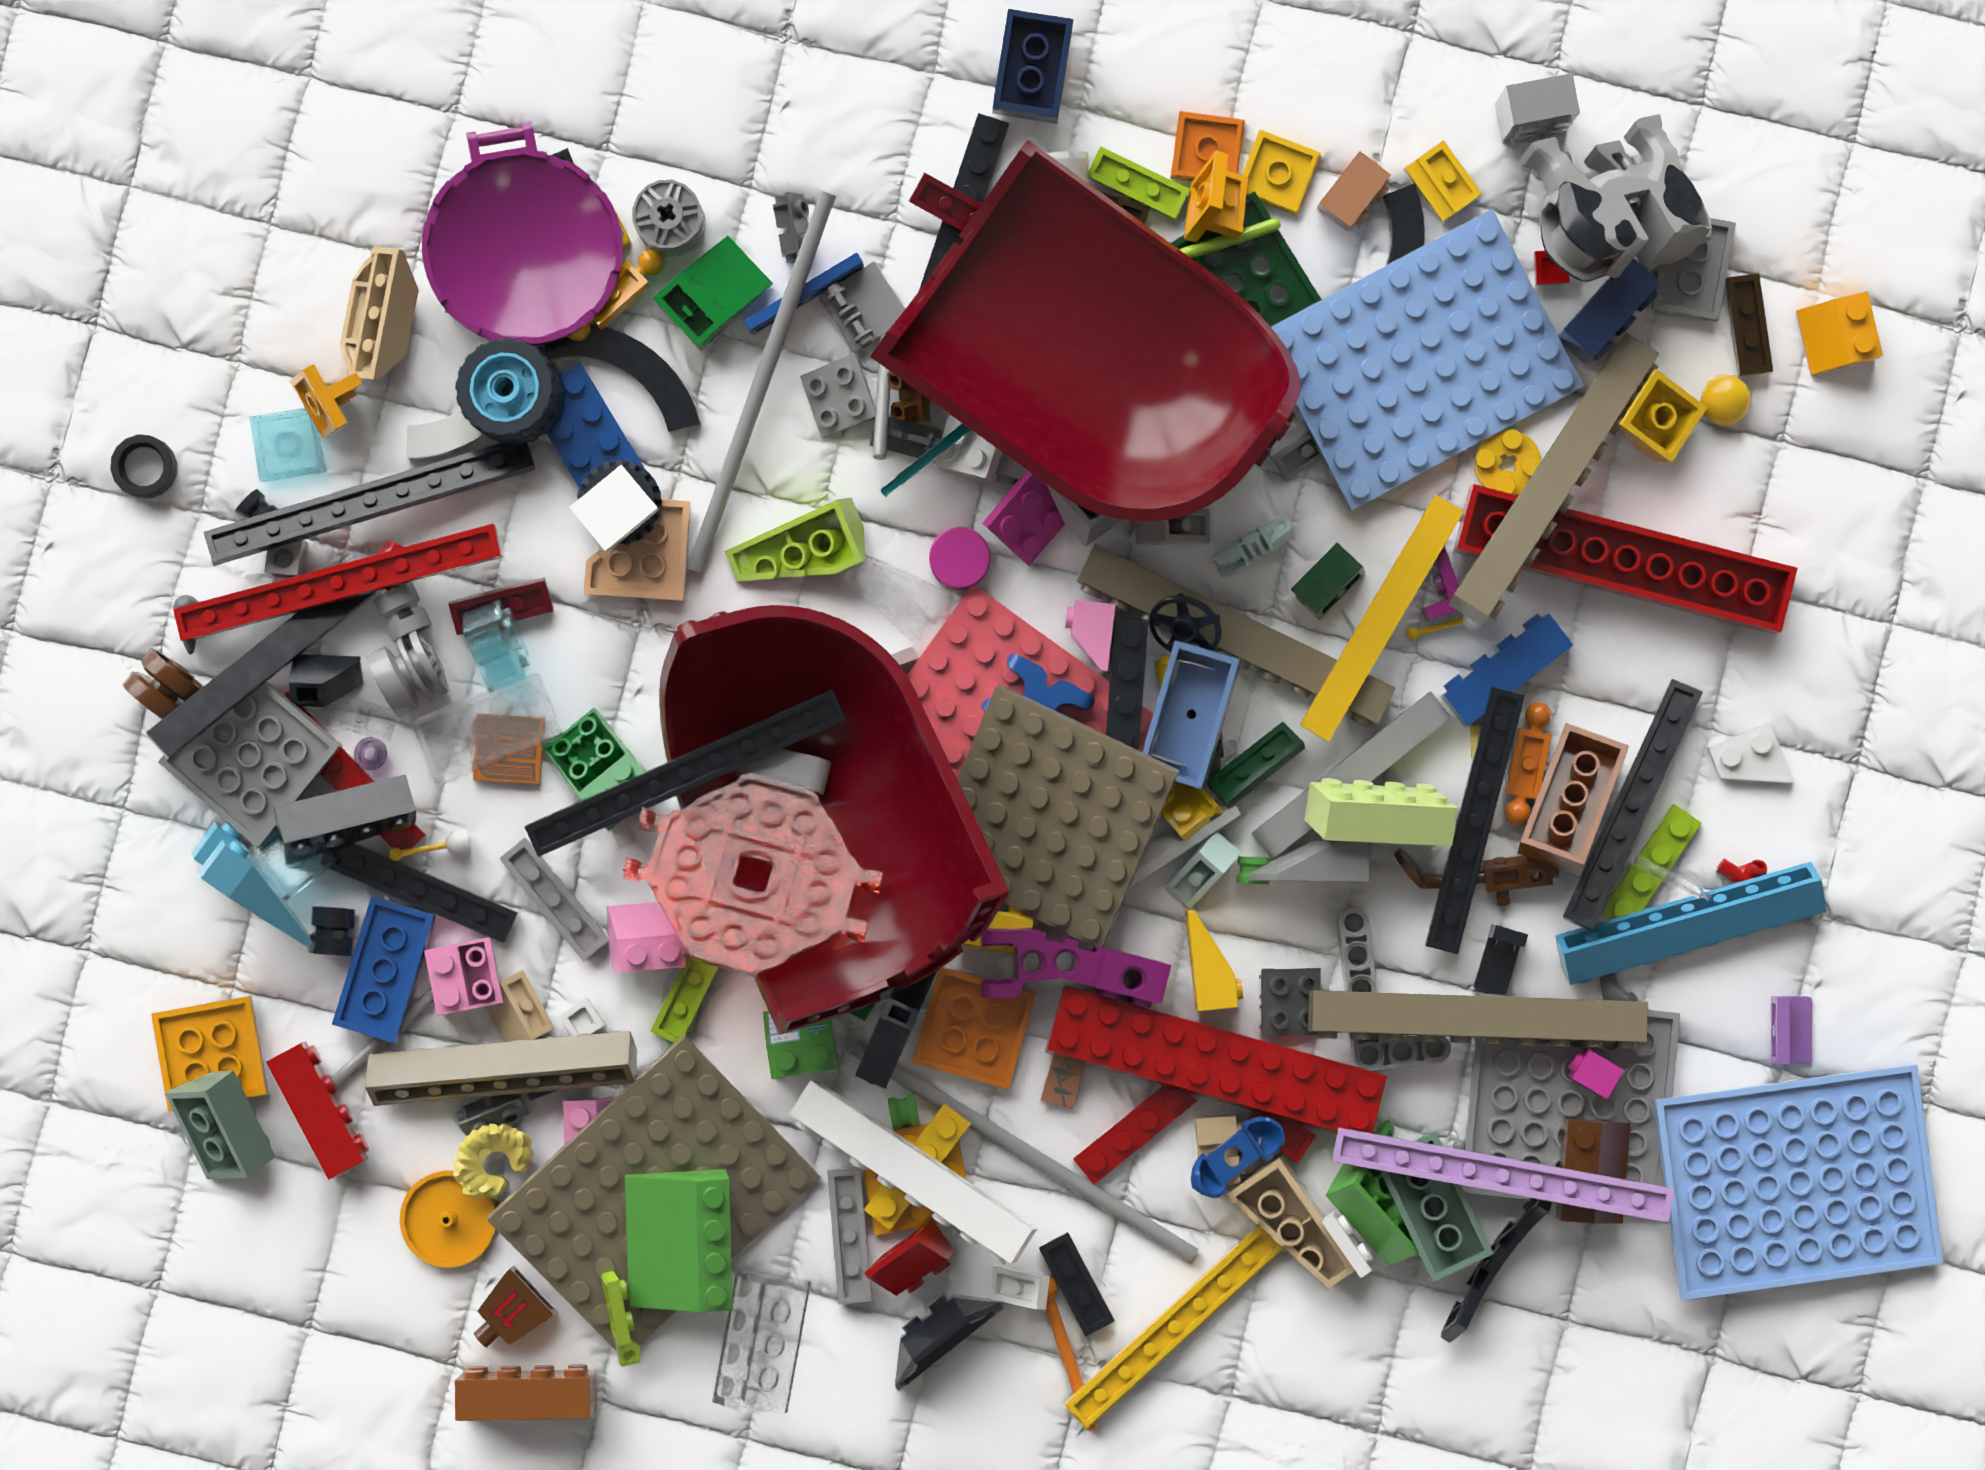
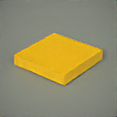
(1280, 171)

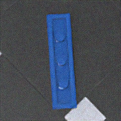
(811, 290)

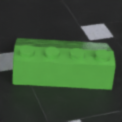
(679, 1240)

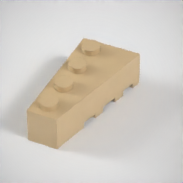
(1290, 1215)

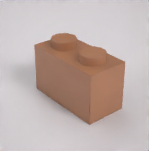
(1354, 192)

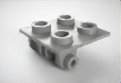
(862, 306)
(839, 395)

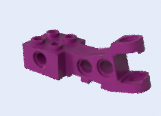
(1097, 968)

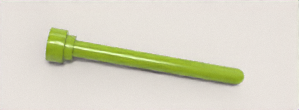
(1223, 241)

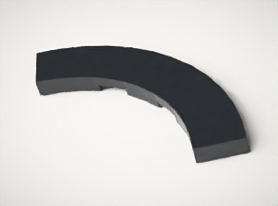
(1405, 222)
(639, 363)
(1488, 1267)

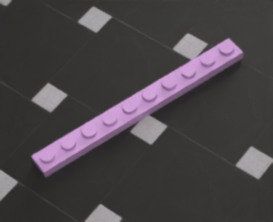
(1503, 1175)

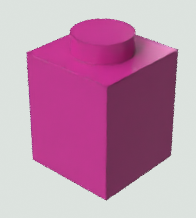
(1594, 1072)

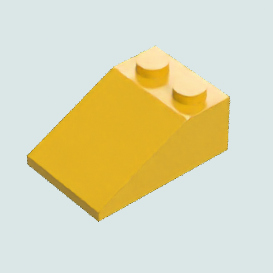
(1211, 974)

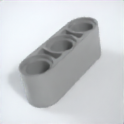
(791, 768)

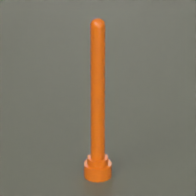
(1062, 1342)

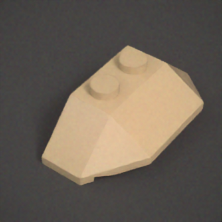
(379, 314)

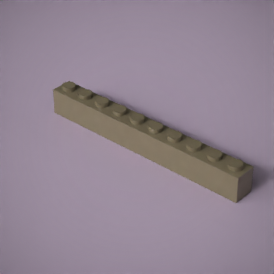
(1553, 481)
(1242, 637)
(1479, 1017)

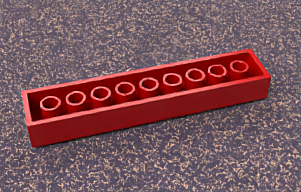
(1642, 564)
(1214, 1063)

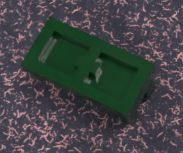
(1328, 581)

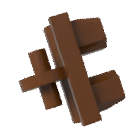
(911, 404)

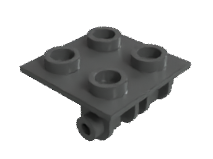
(1287, 1000)

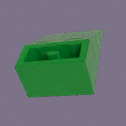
(712, 292)
(592, 757)

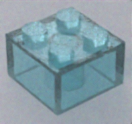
(494, 645)

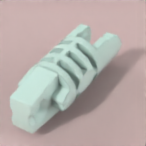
(1251, 547)

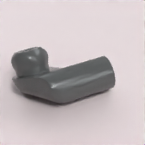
(1612, 991)

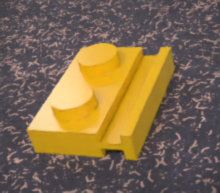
(1442, 181)
(1189, 809)

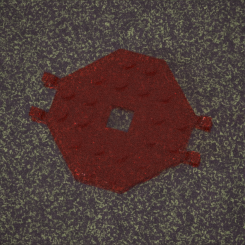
(765, 823)

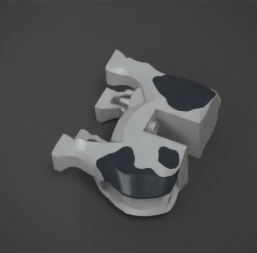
(1625, 212)

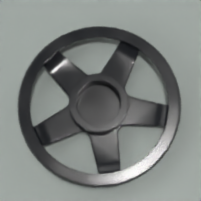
(1183, 626)

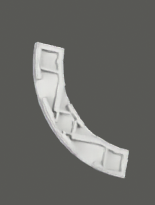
(442, 435)

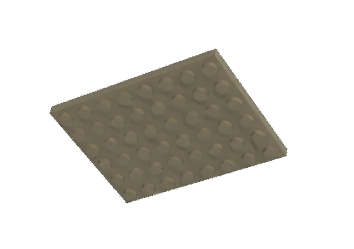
(669, 1120)

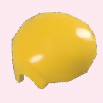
(1726, 400)

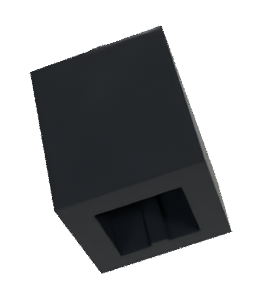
(323, 678)

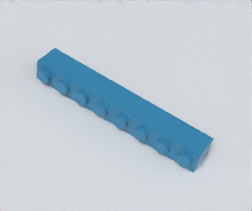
(1691, 923)

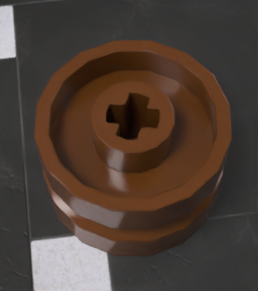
(169, 684)

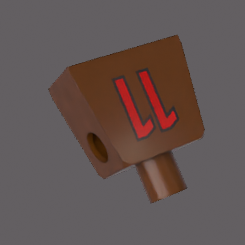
(512, 1309)

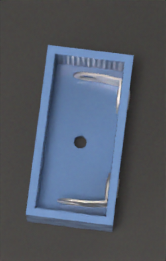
(1195, 681)

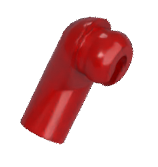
(1741, 873)

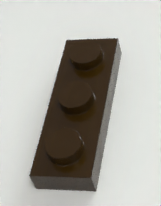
(1748, 325)

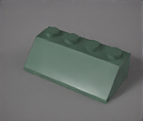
(1438, 1220)

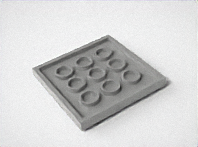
(254, 760)

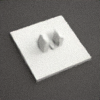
(614, 508)

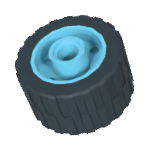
(488, 378)

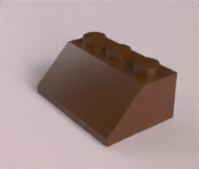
(1595, 1149)

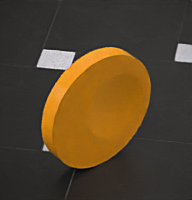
(443, 1223)

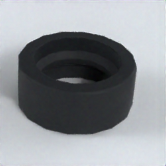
(118, 466)

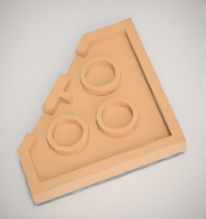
(645, 567)

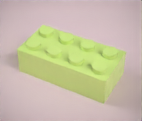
(1380, 813)

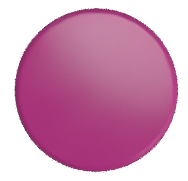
(959, 558)

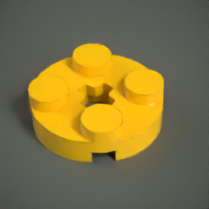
(1511, 444)

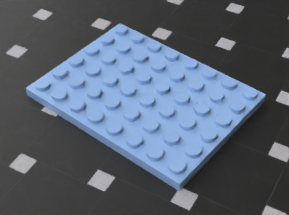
(1424, 359)
(1798, 1181)

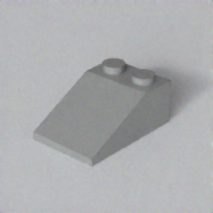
(1319, 862)

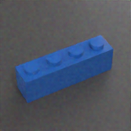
(1507, 669)

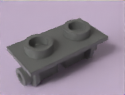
(791, 212)
(909, 437)
(505, 1110)

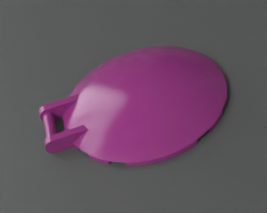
(521, 242)

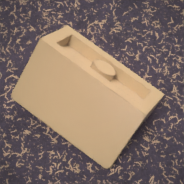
(521, 1012)

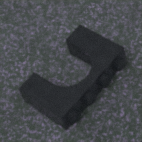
(892, 1032)

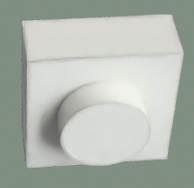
(582, 1018)

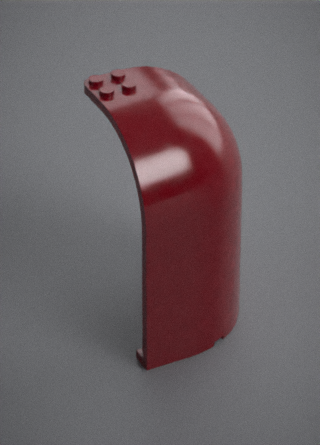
(1094, 350)
(884, 794)

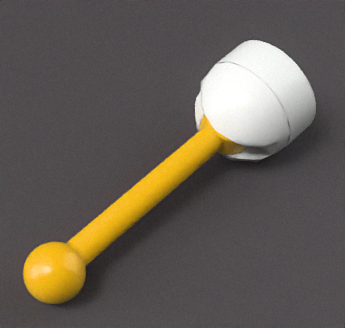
(1414, 633)
(456, 843)

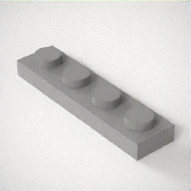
(554, 899)
(849, 1235)

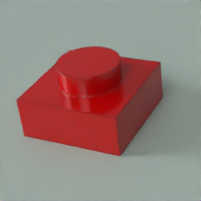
(1547, 272)

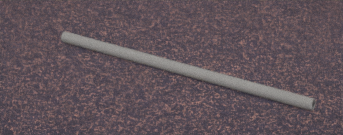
(761, 381)
(1041, 1161)

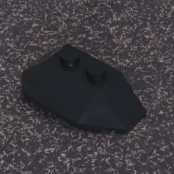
(939, 1332)

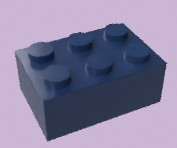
(1032, 66)
(1609, 312)

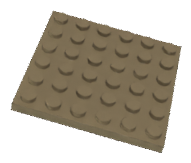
(1062, 812)

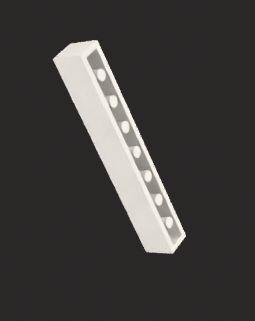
(912, 1171)

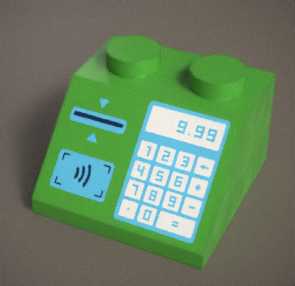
(801, 1050)

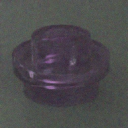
(379, 757)

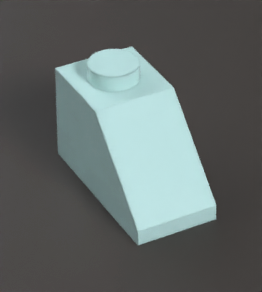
(1203, 869)

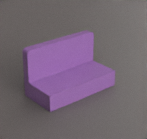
(1791, 1029)

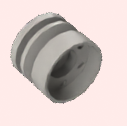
(674, 236)
(408, 673)

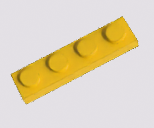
(937, 1141)

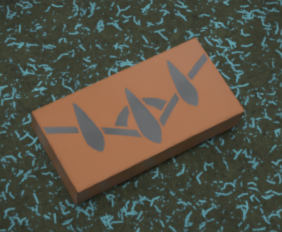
(1063, 1082)

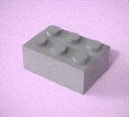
(1537, 109)

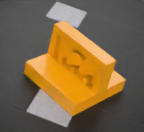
(1216, 200)
(322, 401)

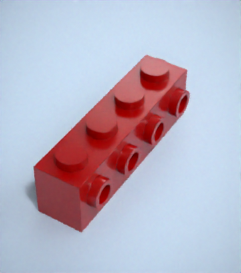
(318, 1109)

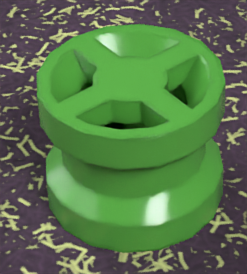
(1248, 865)
(903, 1111)

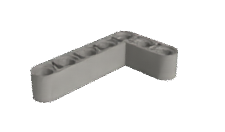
(1366, 971)

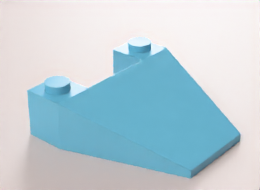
(238, 876)

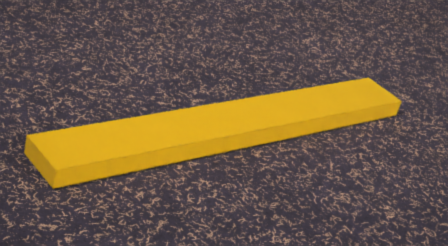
(1381, 618)
(1172, 1326)

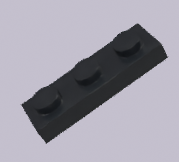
(1076, 1284)

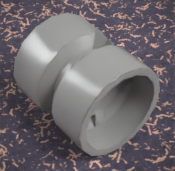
(398, 601)

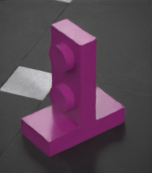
(1445, 583)

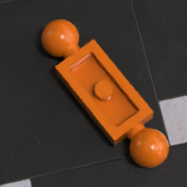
(1527, 763)

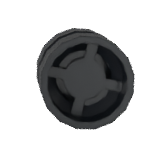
(328, 942)

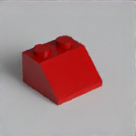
(911, 1260)

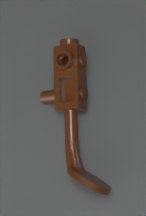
(1497, 875)

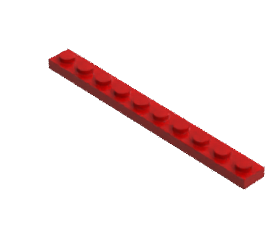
(338, 582)

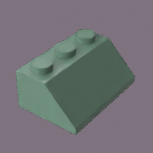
(221, 1126)

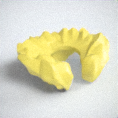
(474, 1150)

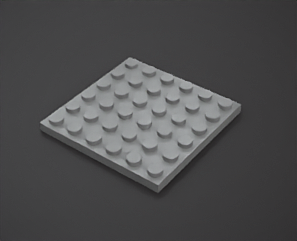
(1526, 1092)

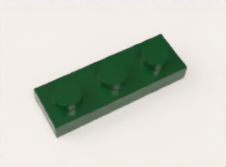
(1255, 764)

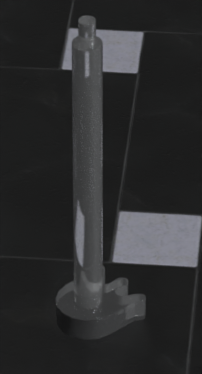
(1665, 875)

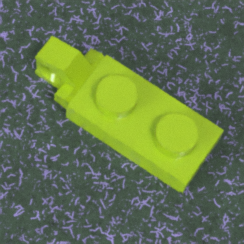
(620, 1321)

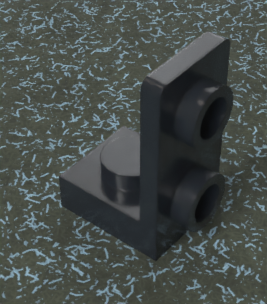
(1499, 959)

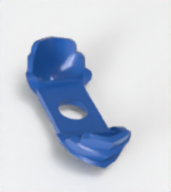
(1256, 1139)

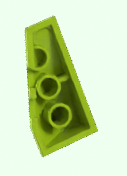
(809, 545)

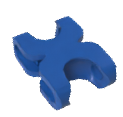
(1035, 686)

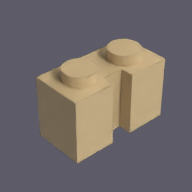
(1215, 1130)

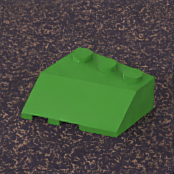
(1371, 1210)

